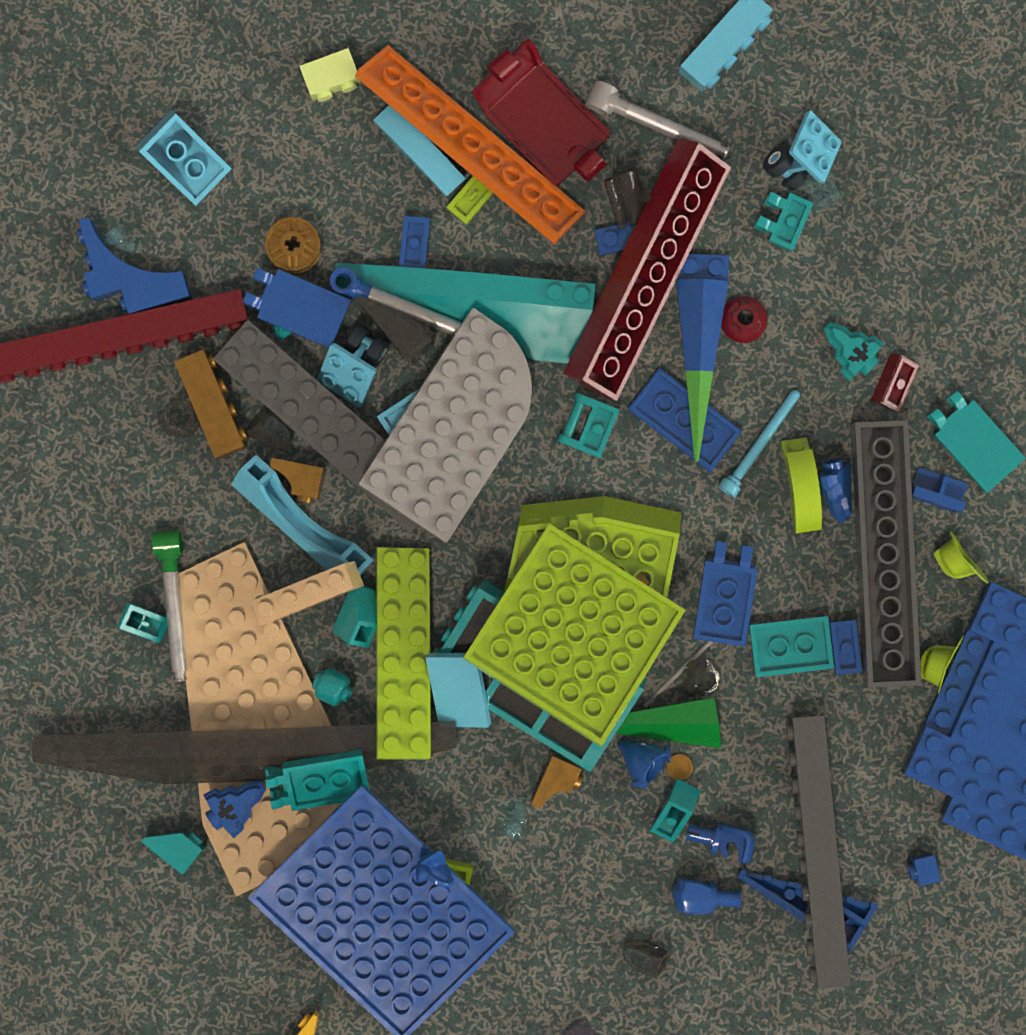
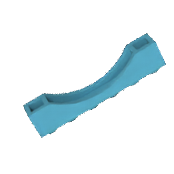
(264, 490)

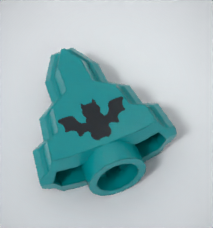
(853, 350)

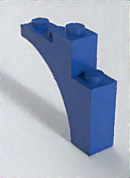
(112, 276)

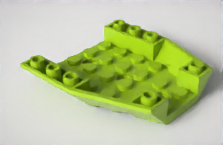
(621, 531)

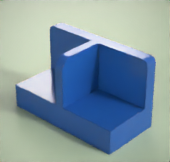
(939, 490)

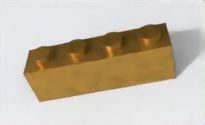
(211, 405)

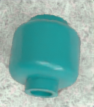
(332, 687)

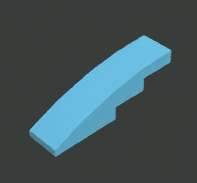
(419, 150)

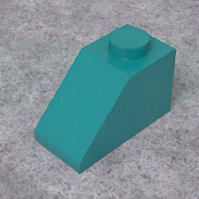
(675, 810)
(176, 848)

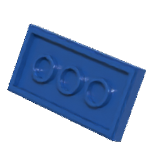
(665, 409)

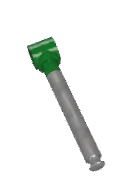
(167, 548)

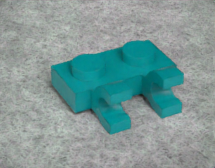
(790, 221)

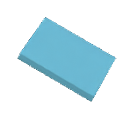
(458, 690)

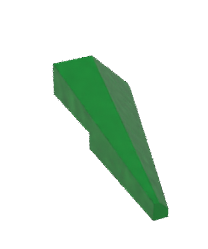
(683, 722)

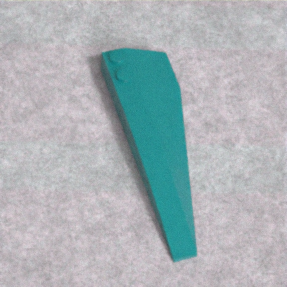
(538, 313)

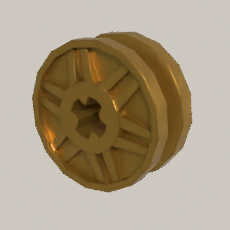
(284, 233)

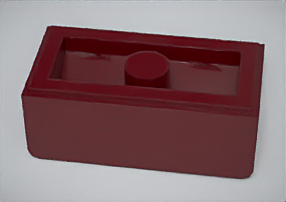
(894, 382)

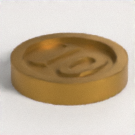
(679, 767)

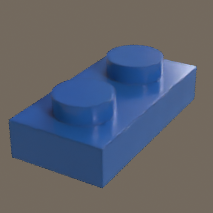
(612, 240)
(414, 242)
(845, 647)

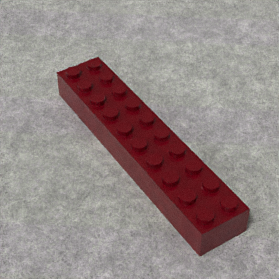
(647, 269)

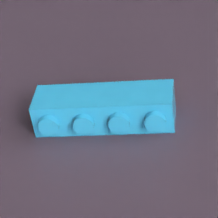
(724, 42)

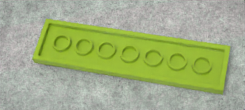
(401, 654)

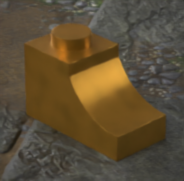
(304, 479)
(558, 777)

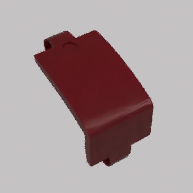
(541, 115)

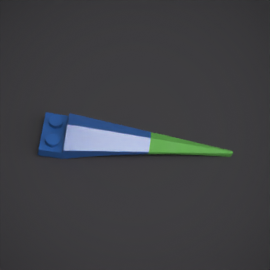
(701, 304)

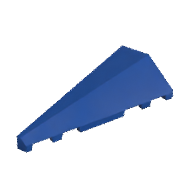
(788, 897)

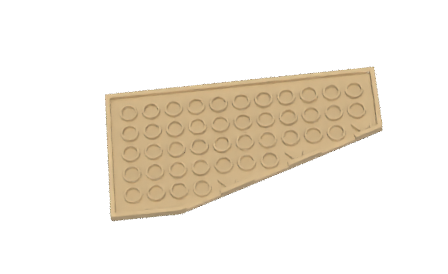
(243, 680)

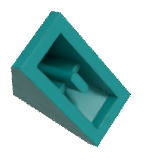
(143, 622)

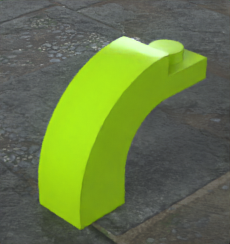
(803, 484)

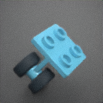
(810, 152)
(346, 371)

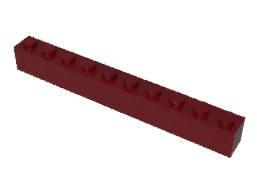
(122, 334)

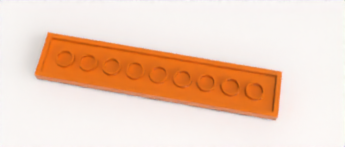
(470, 144)

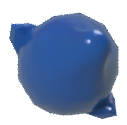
(643, 760)

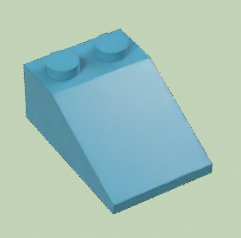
(183, 157)

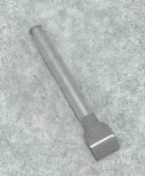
(605, 100)

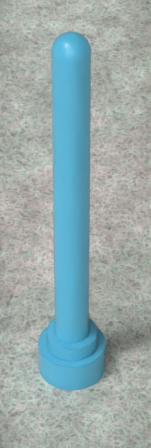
(732, 483)

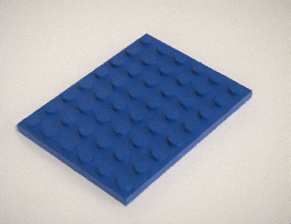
(370, 924)

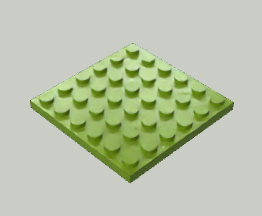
(574, 635)

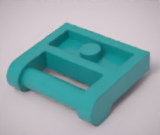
(596, 429)

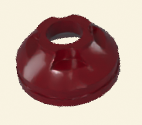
(734, 329)

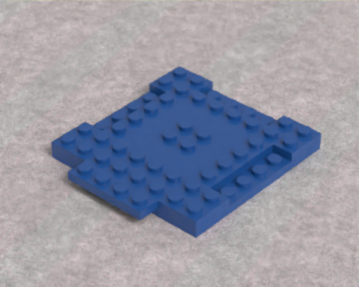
(978, 727)

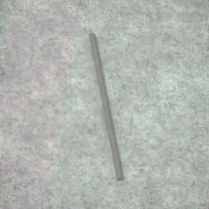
(677, 673)

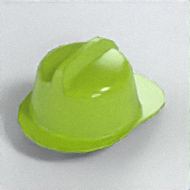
(955, 561)
(935, 662)

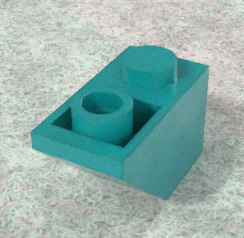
(357, 617)

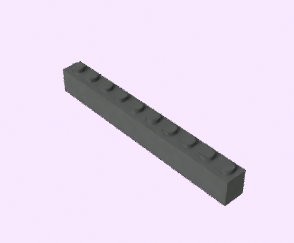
(819, 852)

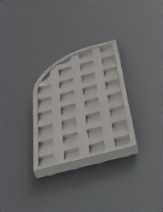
(454, 428)

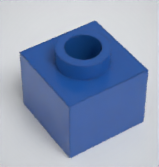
(923, 869)

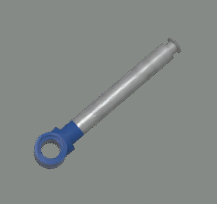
(391, 301)

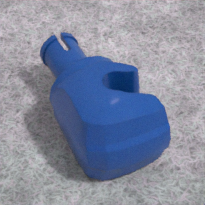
(721, 836)
(701, 898)

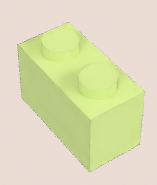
(330, 75)

